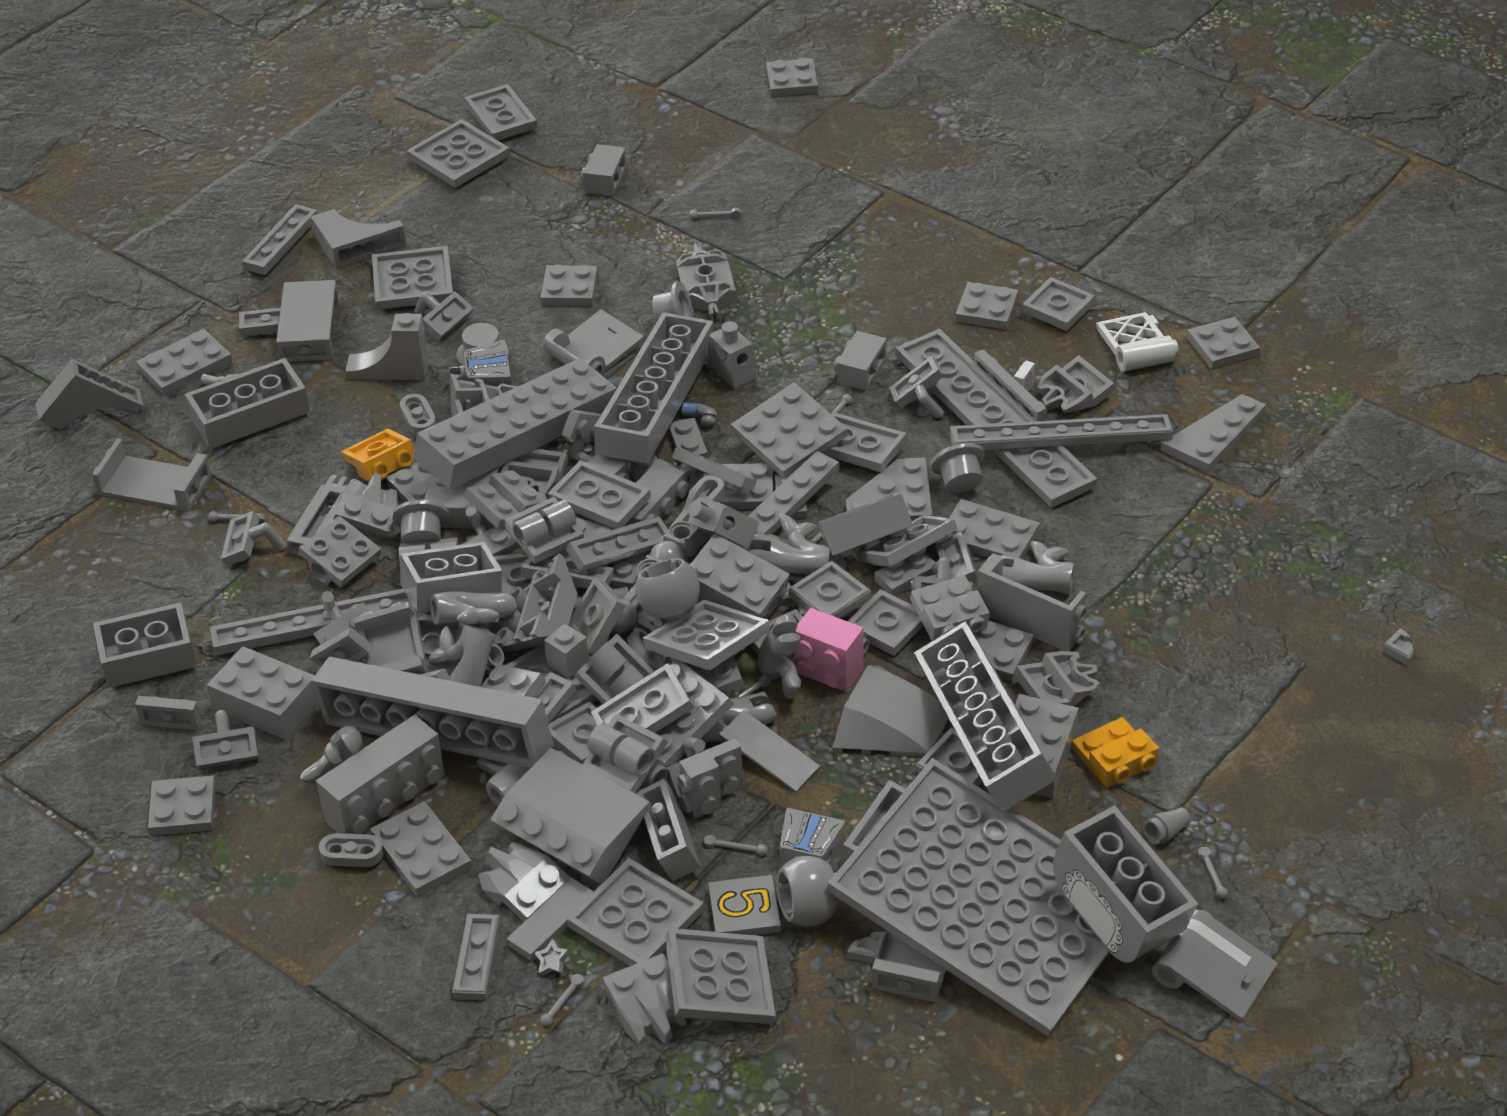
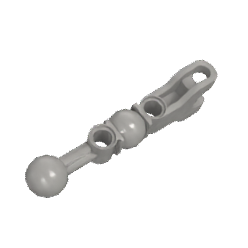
(679, 543)

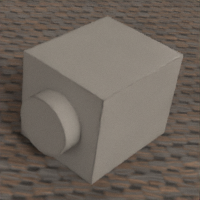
(566, 650)

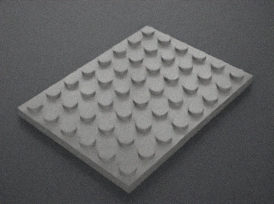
(974, 896)

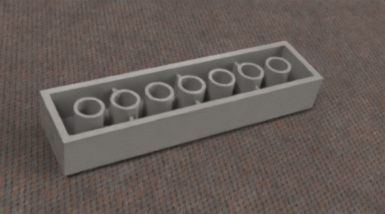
(653, 389)
(510, 423)
(464, 716)
(985, 717)

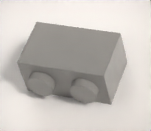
(604, 170)
(861, 360)

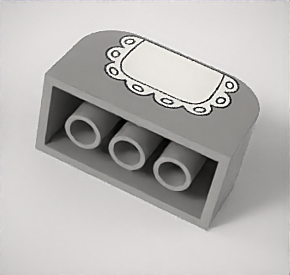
(1121, 886)

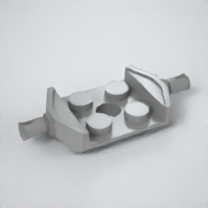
(710, 290)

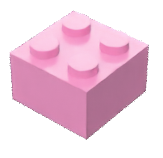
(829, 650)

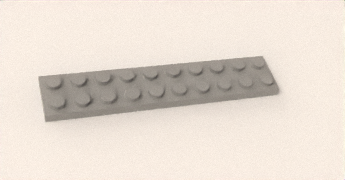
(979, 400)

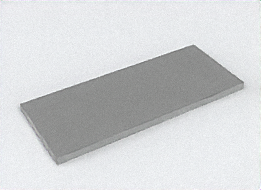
(770, 751)

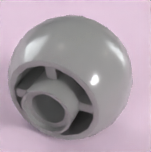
(667, 589)
(804, 892)

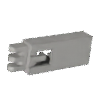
(312, 518)

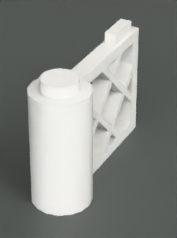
(1138, 351)

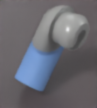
(700, 410)

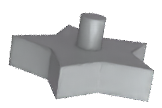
(552, 958)

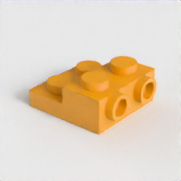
(380, 454)
(1116, 752)

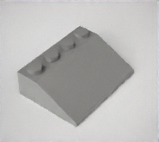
(572, 814)

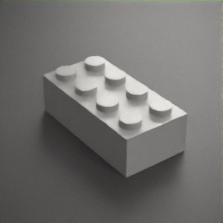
(247, 403)
(381, 777)

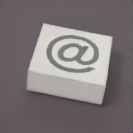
(1025, 375)

